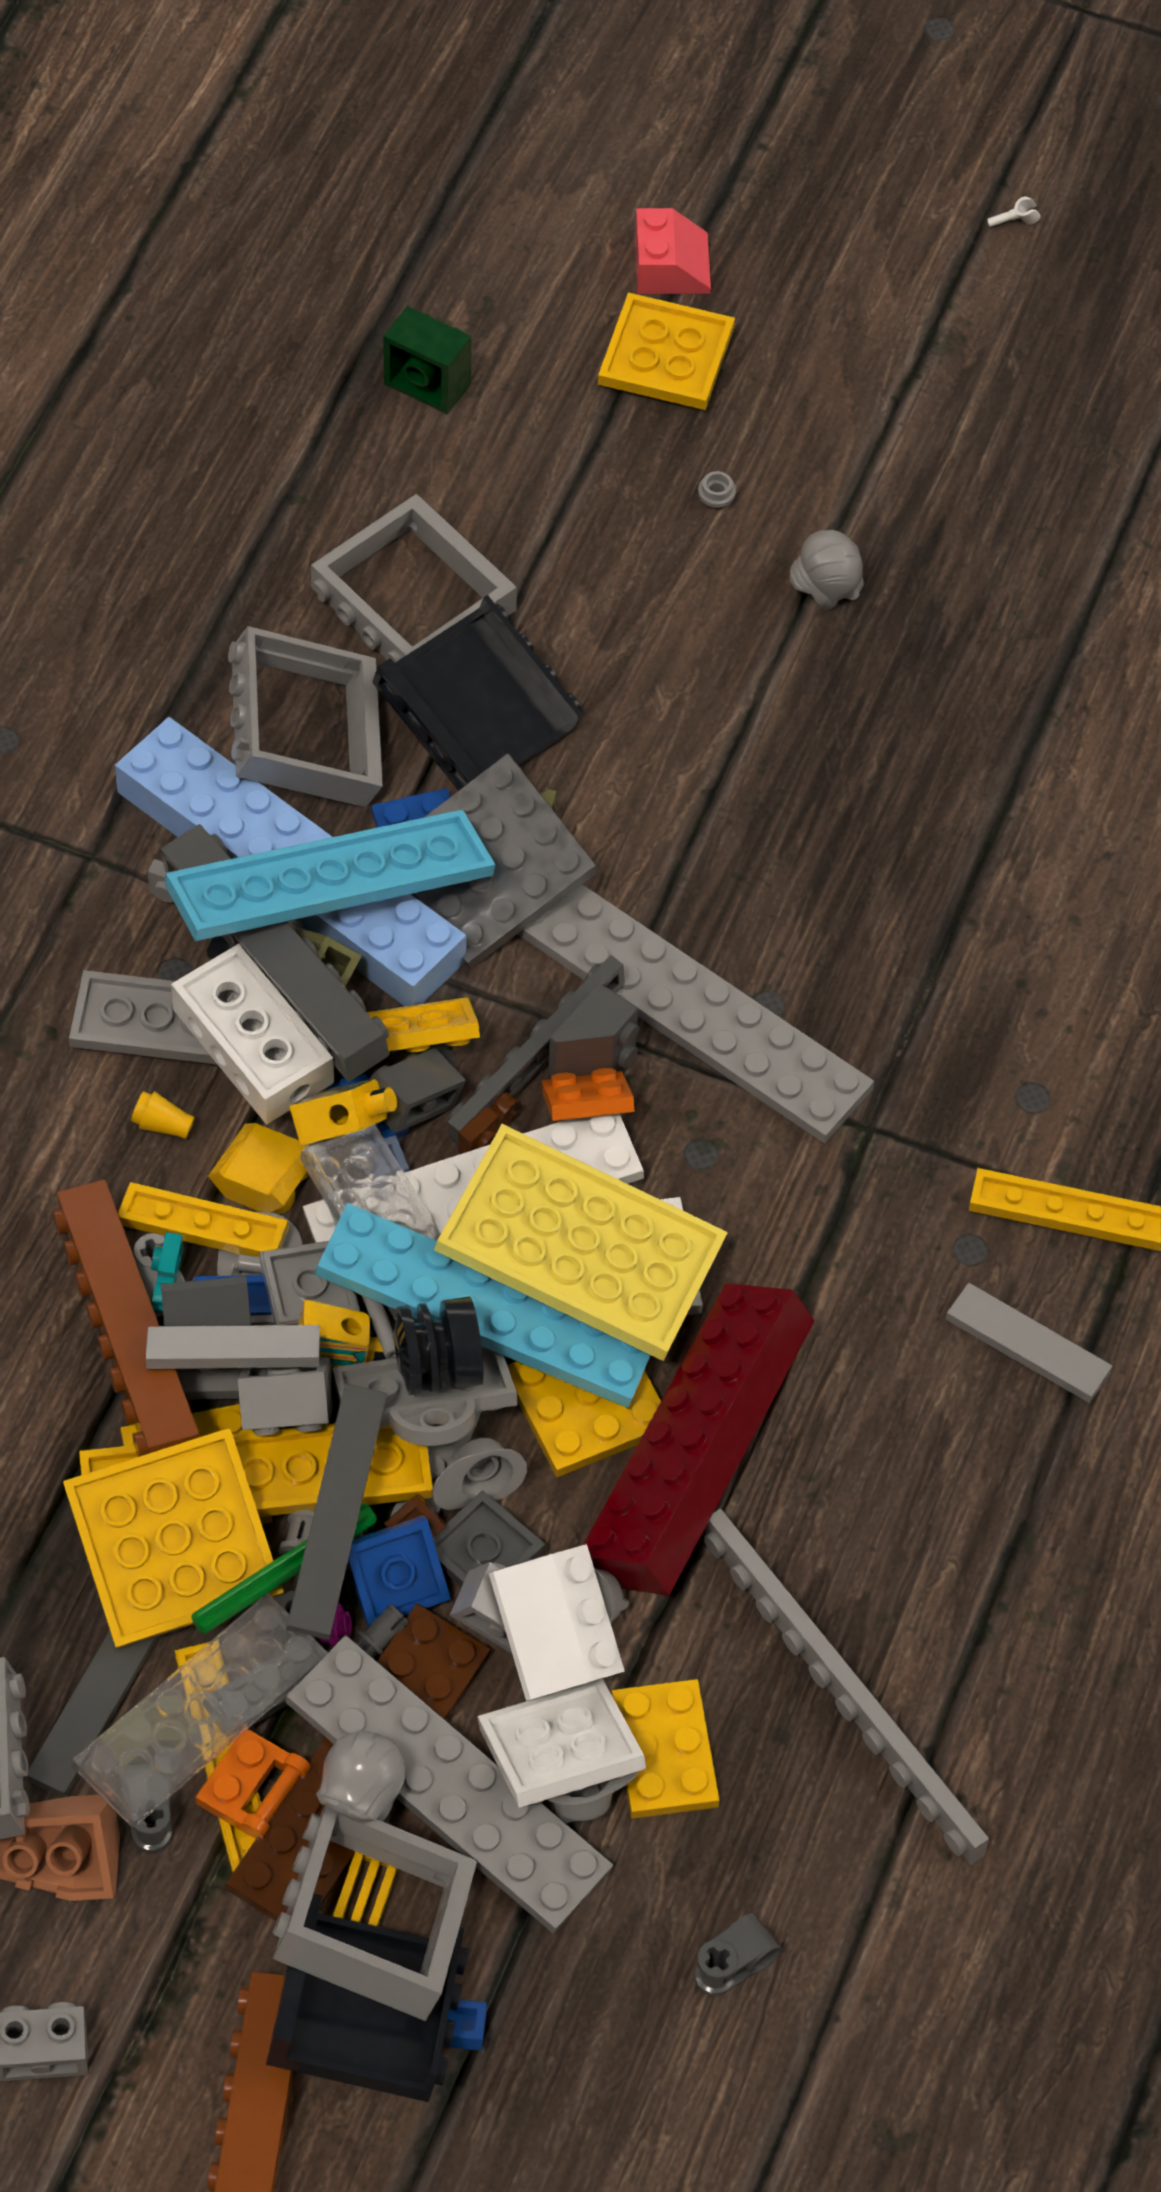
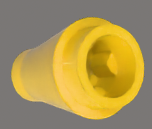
(161, 1116)

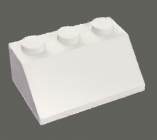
(556, 1622)

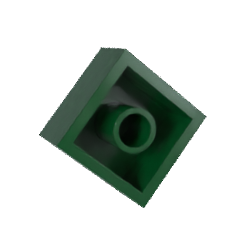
(427, 359)

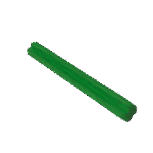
(263, 1581)

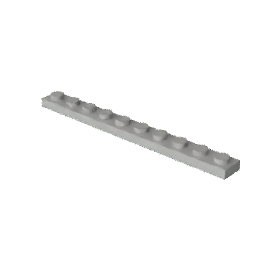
(851, 1695)

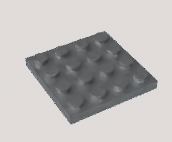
(532, 857)

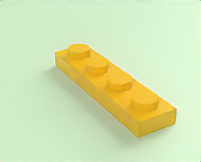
(201, 1221)

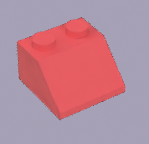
(670, 253)

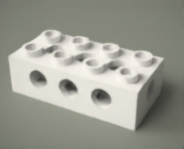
(252, 1033)

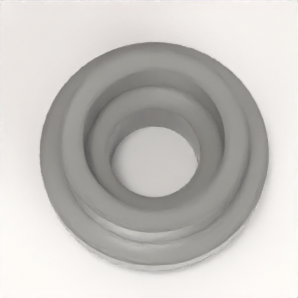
(718, 482)

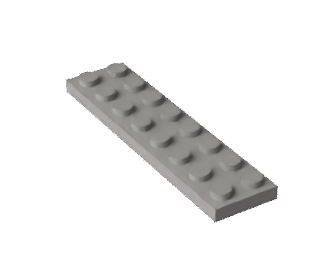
(454, 1786)

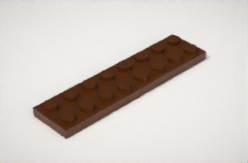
(434, 1665)

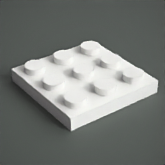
(561, 1743)

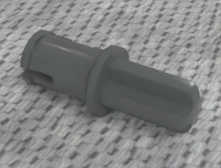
(381, 1631)

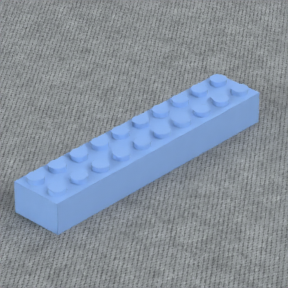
(188, 784)

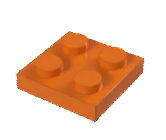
(587, 1095)

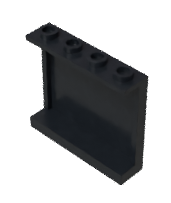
(478, 696)
(355, 2038)

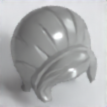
(828, 568)
(362, 1776)

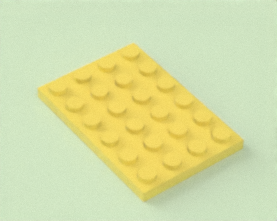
(581, 1242)

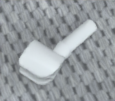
(1019, 211)

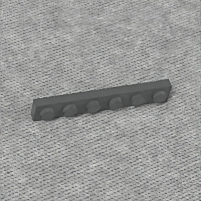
(527, 1060)

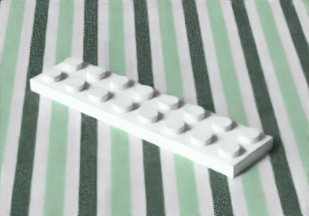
(440, 1185)

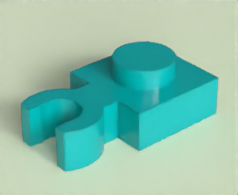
(166, 1261)

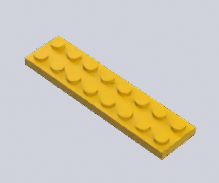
(289, 1468)

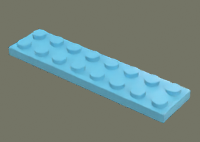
(328, 874)
(403, 1269)

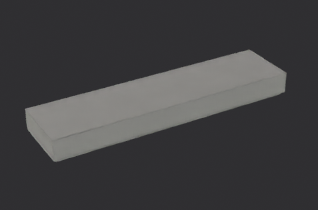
(1029, 1342)
(233, 1346)

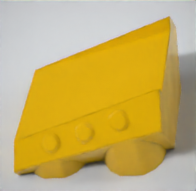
(260, 1169)

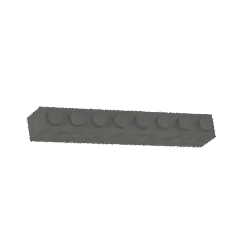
(296, 971)

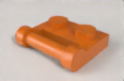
(241, 1776)

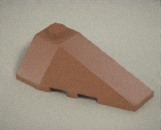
(65, 1849)

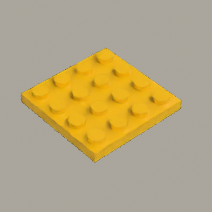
(168, 1534)

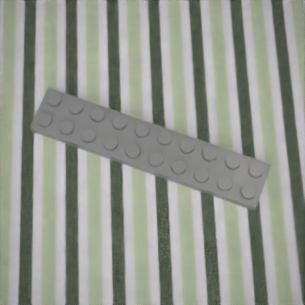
(704, 1013)

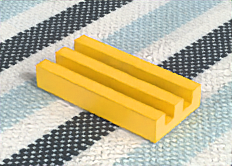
(350, 1883)

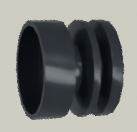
(439, 1345)

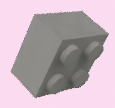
(286, 1398)

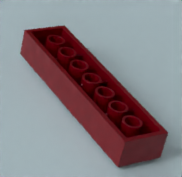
(698, 1436)

